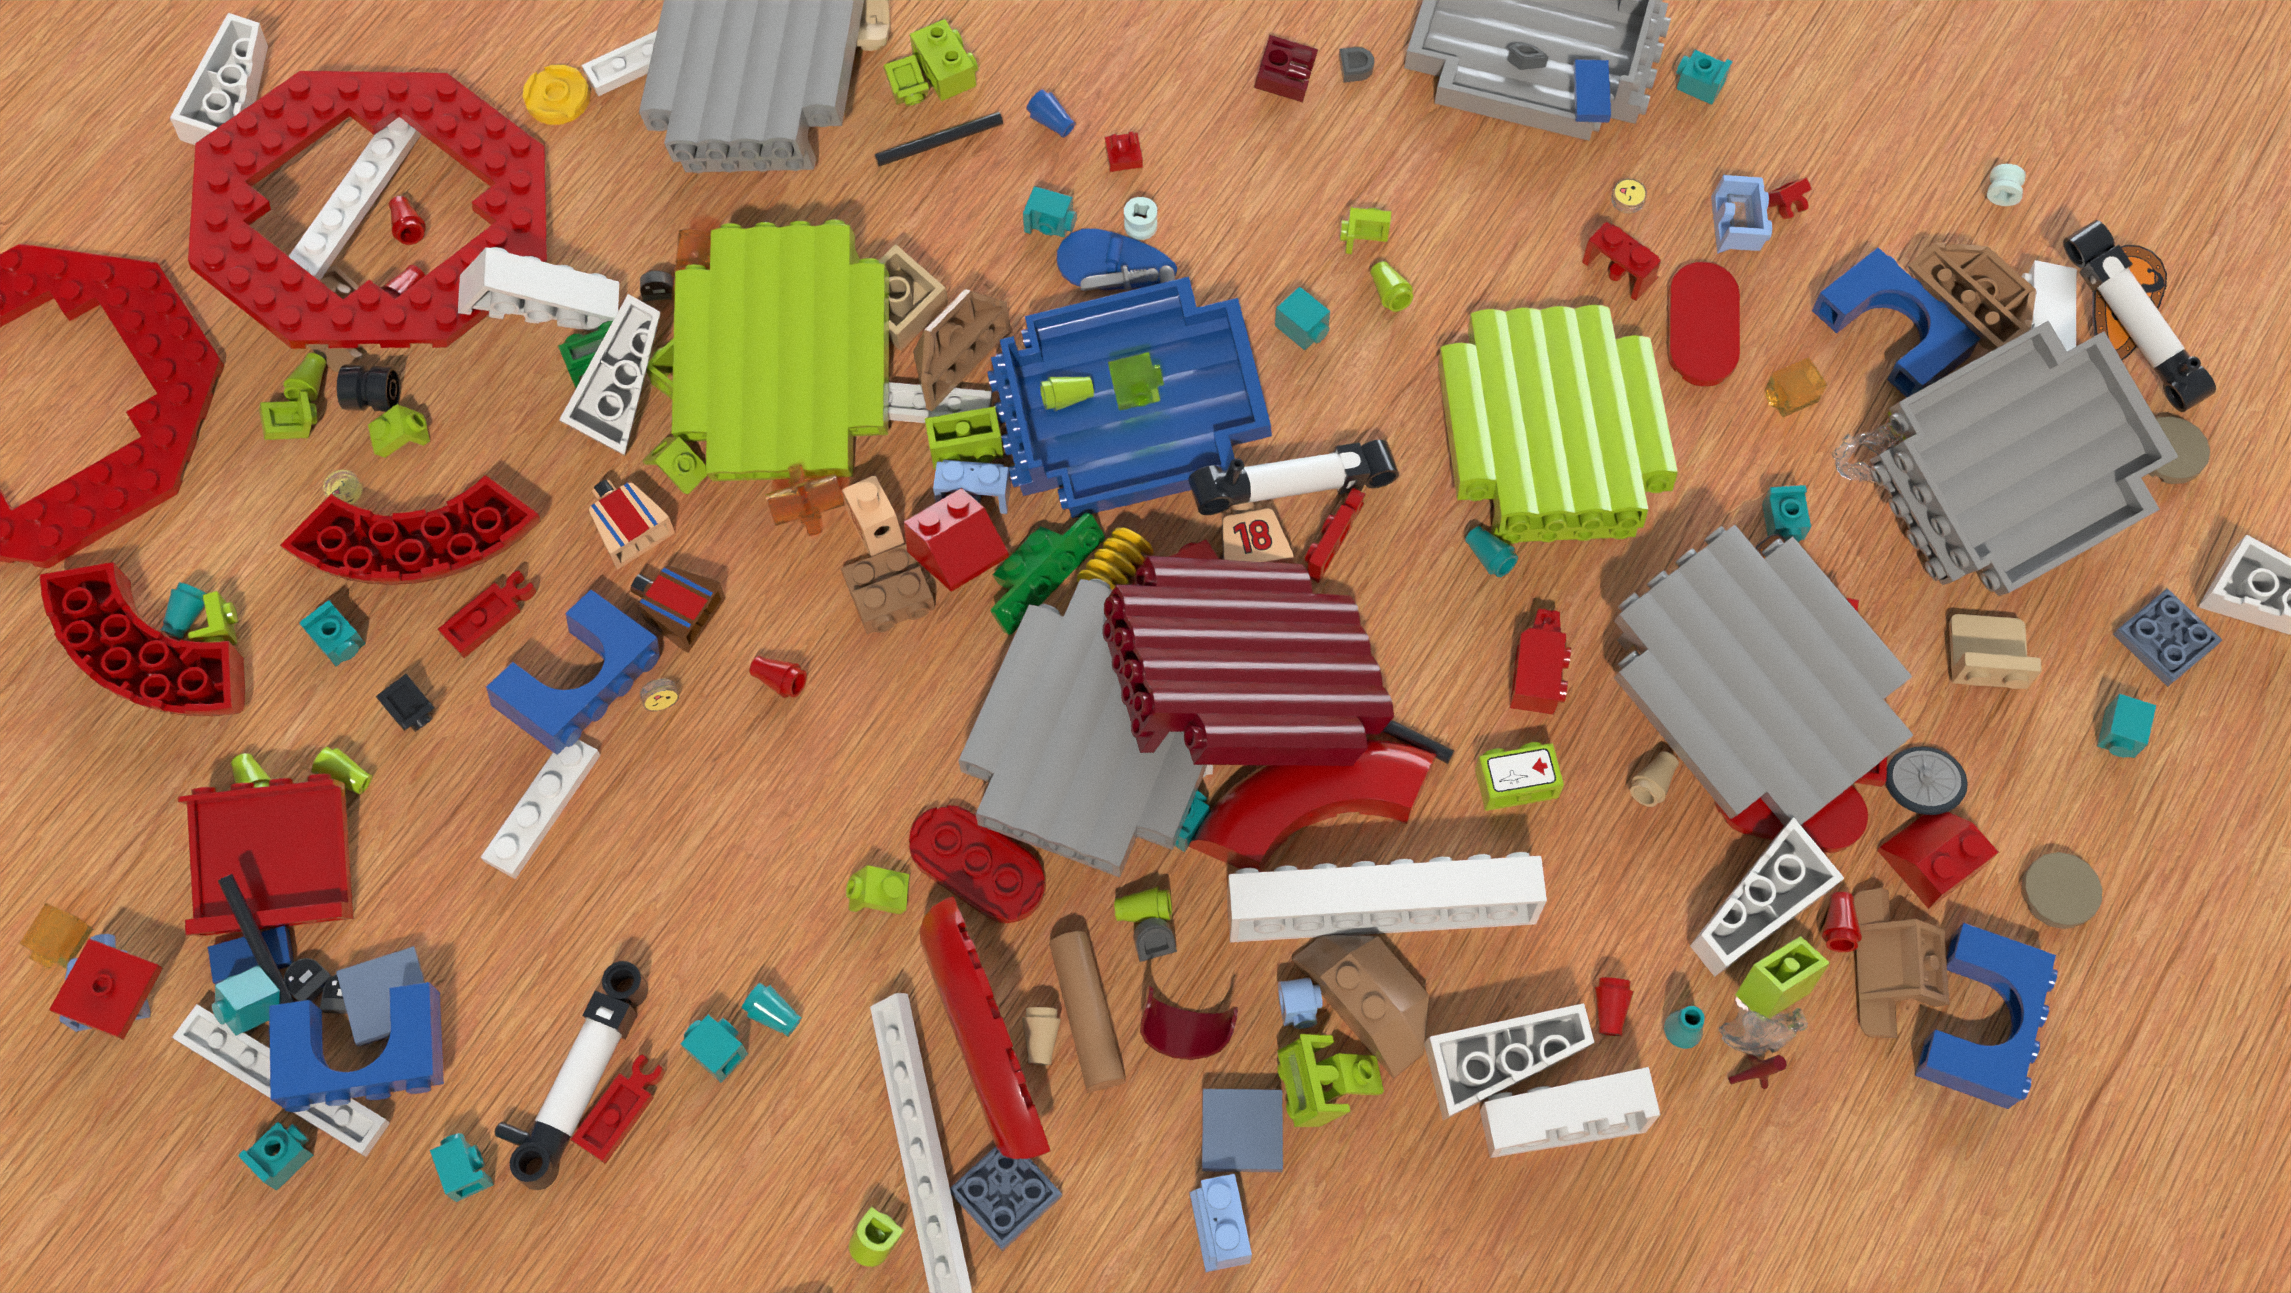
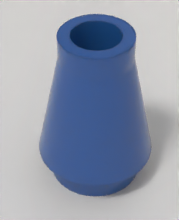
(1050, 113)

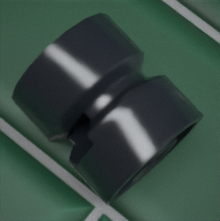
(363, 387)

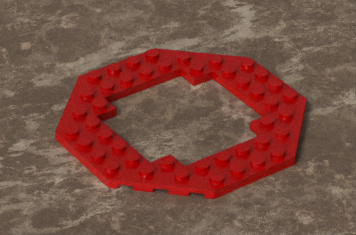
(296, 115)
(172, 357)

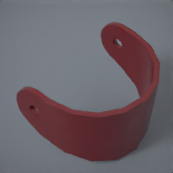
(1184, 1032)

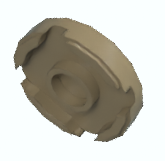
(2190, 447)
(2061, 890)

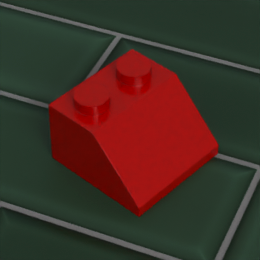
(954, 540)
(1937, 855)

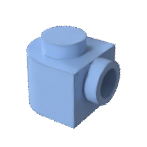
(1299, 1002)

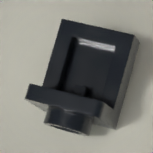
(406, 704)

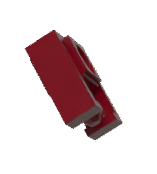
(1277, 65)

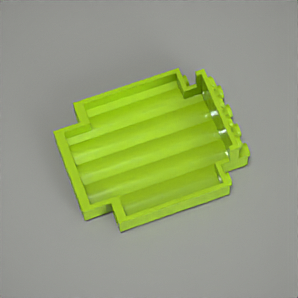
(781, 351)
(1556, 423)

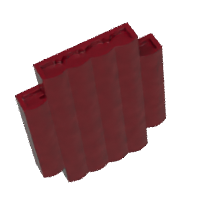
(1244, 663)

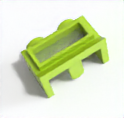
(1304, 1082)

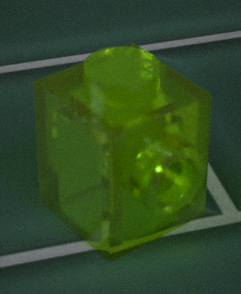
(1135, 381)

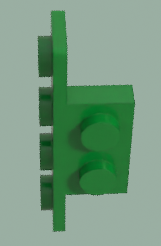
(1041, 567)

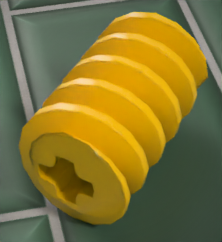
(1117, 558)

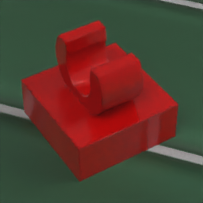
(1123, 152)
(1788, 194)

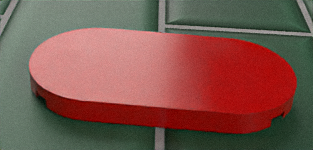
(1704, 323)
(1831, 828)
(977, 864)

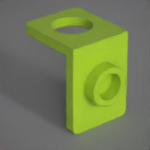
(660, 367)
(678, 463)
(1356, 1075)

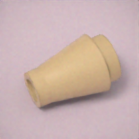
(1653, 782)
(1040, 1034)

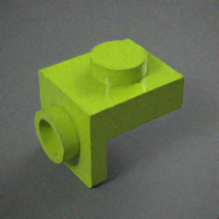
(906, 81)
(1365, 225)
(288, 418)
(397, 428)
(220, 618)
(878, 890)

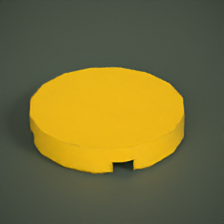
(556, 95)

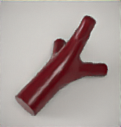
(1760, 1069)

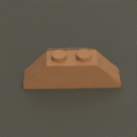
(1978, 290)
(958, 343)
(1370, 995)

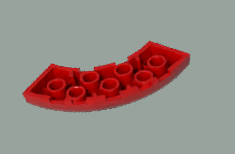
(411, 544)
(114, 647)
(1281, 799)
(981, 1033)

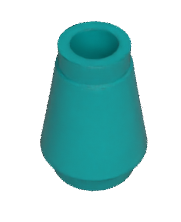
(1492, 552)
(182, 609)
(771, 1010)
(1680, 1032)

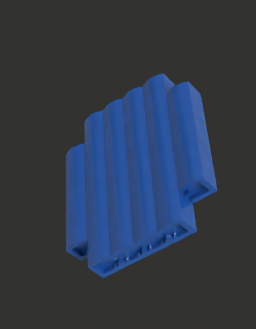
(1143, 451)

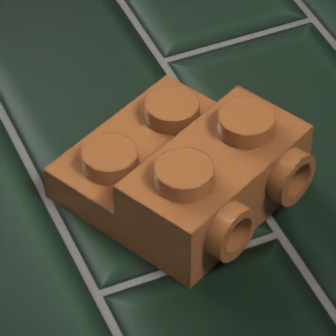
(888, 589)

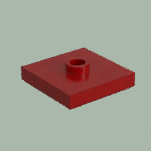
(106, 989)

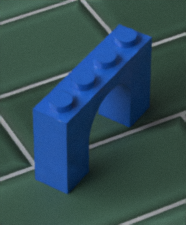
(1882, 283)
(561, 715)
(2022, 979)
(408, 1062)

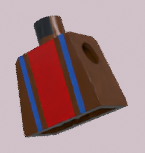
(678, 603)

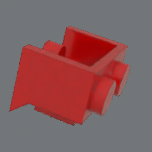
(1627, 254)

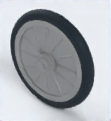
(1926, 780)

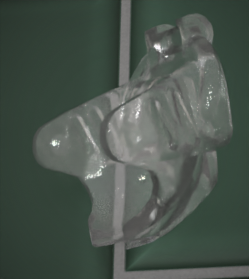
(1877, 440)
(1758, 1034)

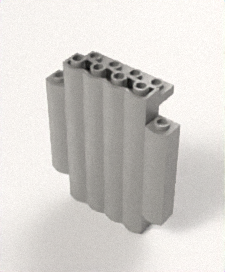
(1472, 38)
(749, 80)
(2022, 459)
(1761, 676)
(1065, 749)

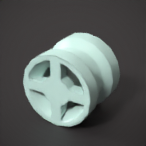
(2006, 185)
(1136, 226)

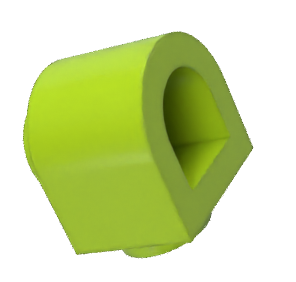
(874, 1238)

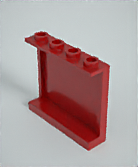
(279, 844)

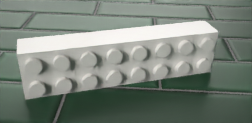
(1385, 897)

